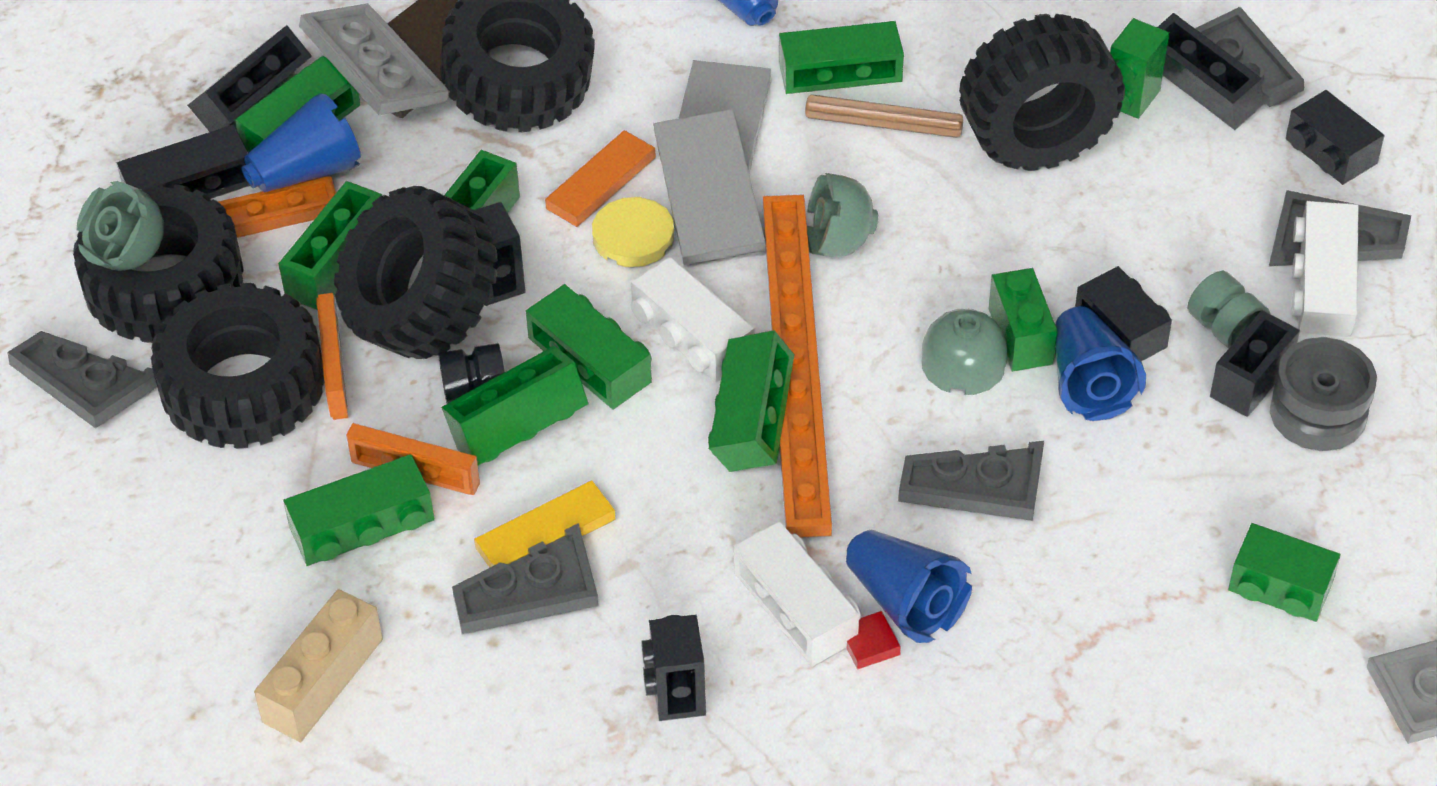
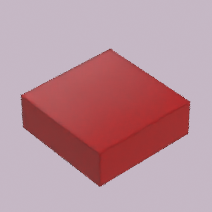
(873, 642)

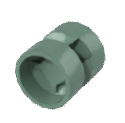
(1224, 306)

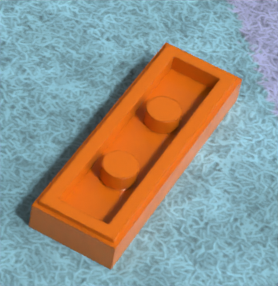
(600, 178)
(279, 207)
(332, 356)
(436, 464)

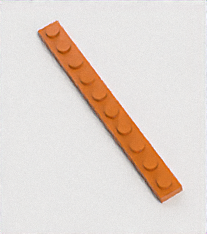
(793, 319)

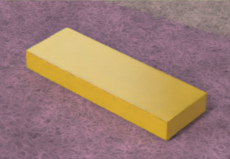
(546, 524)

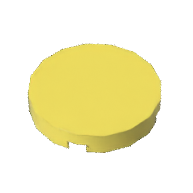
(633, 231)

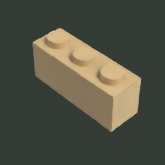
(318, 665)

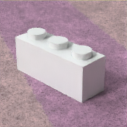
(1326, 268)
(687, 315)
(796, 592)

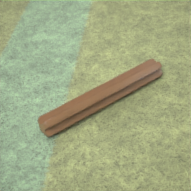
(884, 116)

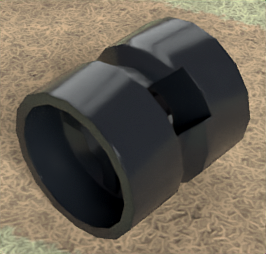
(466, 372)

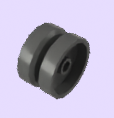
(1323, 393)

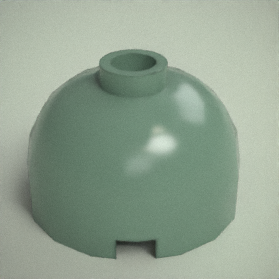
(841, 216)
(120, 227)
(964, 352)

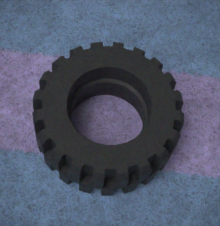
(1022, 63)
(514, 94)
(449, 285)
(141, 300)
(246, 405)

